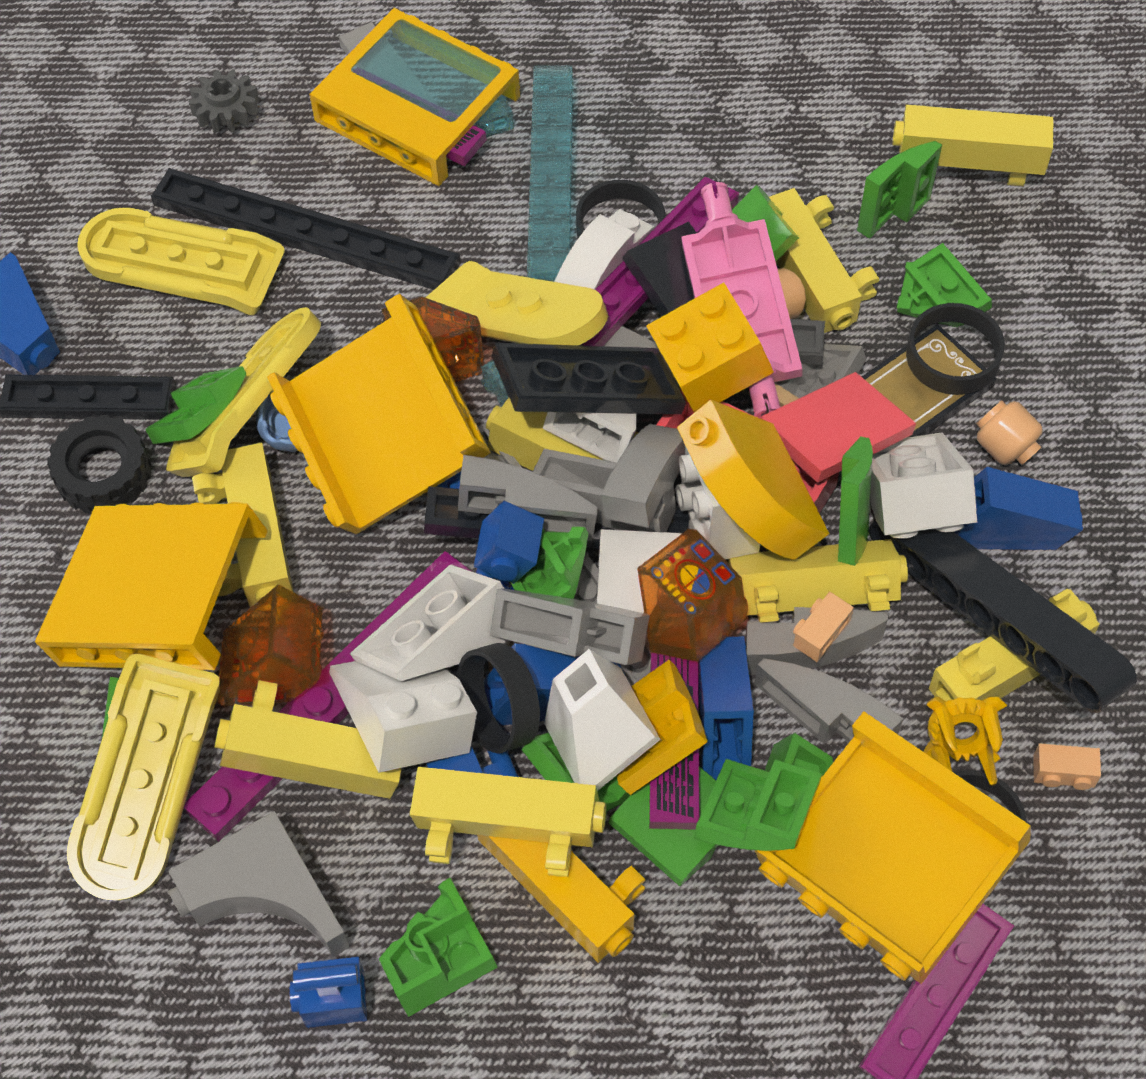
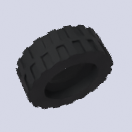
(90, 436)

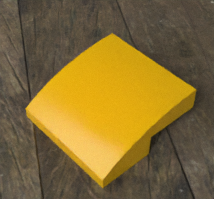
(674, 720)

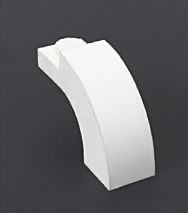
(602, 248)

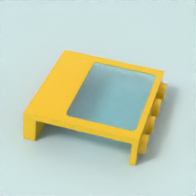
(411, 93)

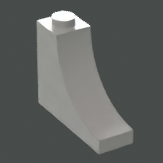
(255, 874)

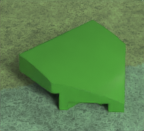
(939, 280)
(557, 564)

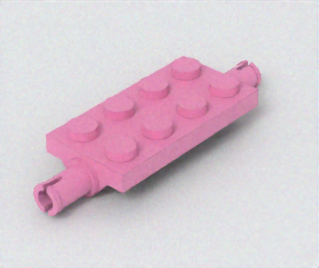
(744, 260)

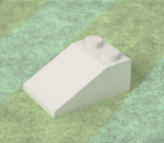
(922, 487)
(434, 626)
(409, 718)

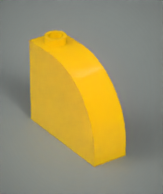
(753, 478)

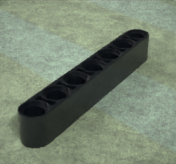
(1016, 616)

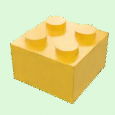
(710, 348)

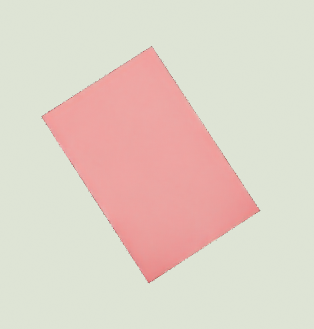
(831, 419)

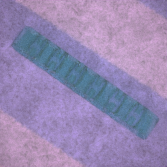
(550, 171)

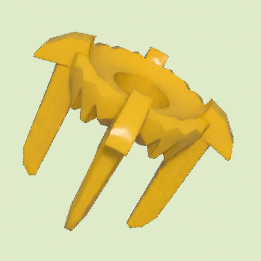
(984, 742)

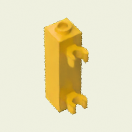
(579, 902)

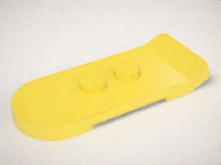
(180, 257)
(523, 307)
(273, 352)
(141, 777)

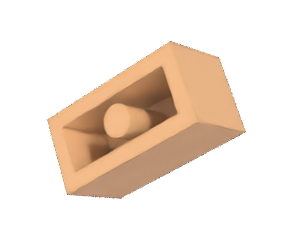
(823, 626)
(1067, 766)

